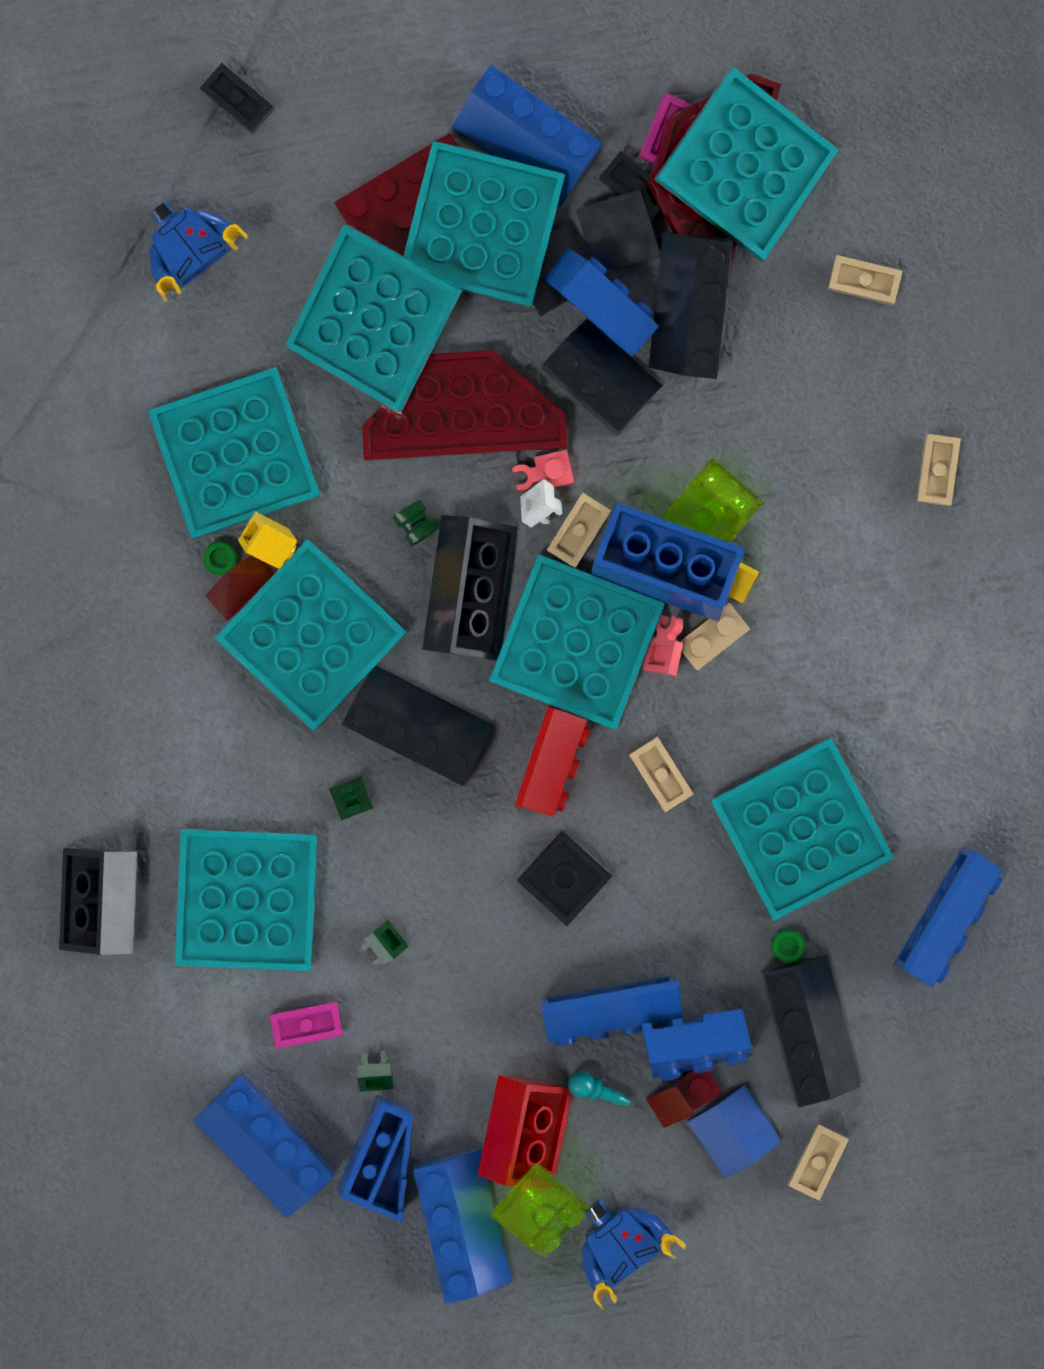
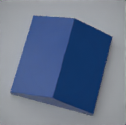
(734, 1131)

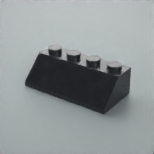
(690, 304)
(469, 587)
(418, 725)
(811, 1030)

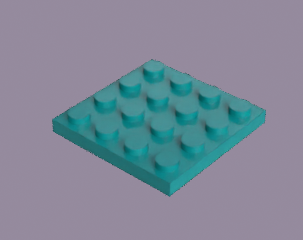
(746, 164)
(484, 222)
(373, 318)
(234, 453)
(310, 635)
(576, 642)
(802, 829)
(246, 900)

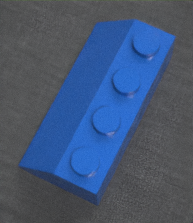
(524, 129)
(667, 562)
(948, 917)
(611, 1009)
(265, 1145)
(460, 1226)

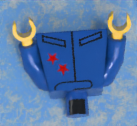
(188, 245)
(621, 1245)

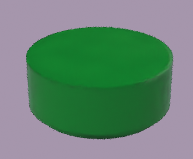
(220, 558)
(787, 946)

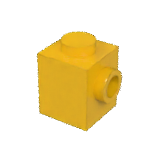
(268, 540)

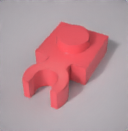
(552, 467)
(664, 650)

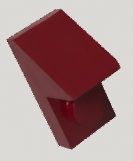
(682, 1097)

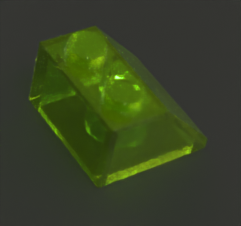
(714, 504)
(540, 1210)

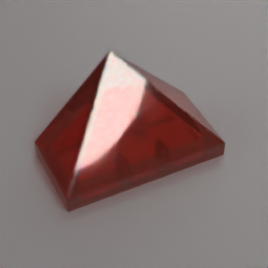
(239, 586)

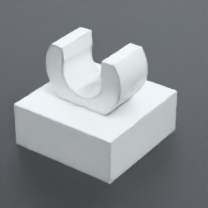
(539, 504)

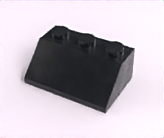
(601, 377)
(98, 901)

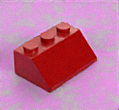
(552, 762)
(524, 1128)

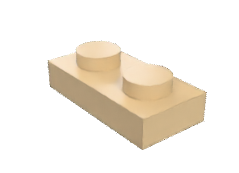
(864, 280)
(938, 470)
(578, 530)
(713, 637)
(661, 774)
(818, 1161)

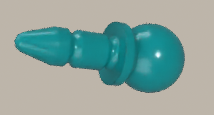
(583, 1085)

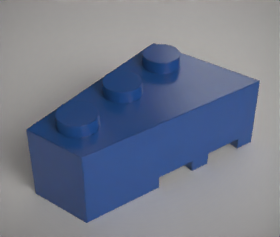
(602, 301)
(697, 1044)
(379, 1160)

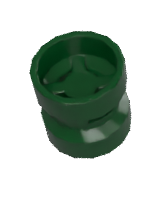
(411, 516)

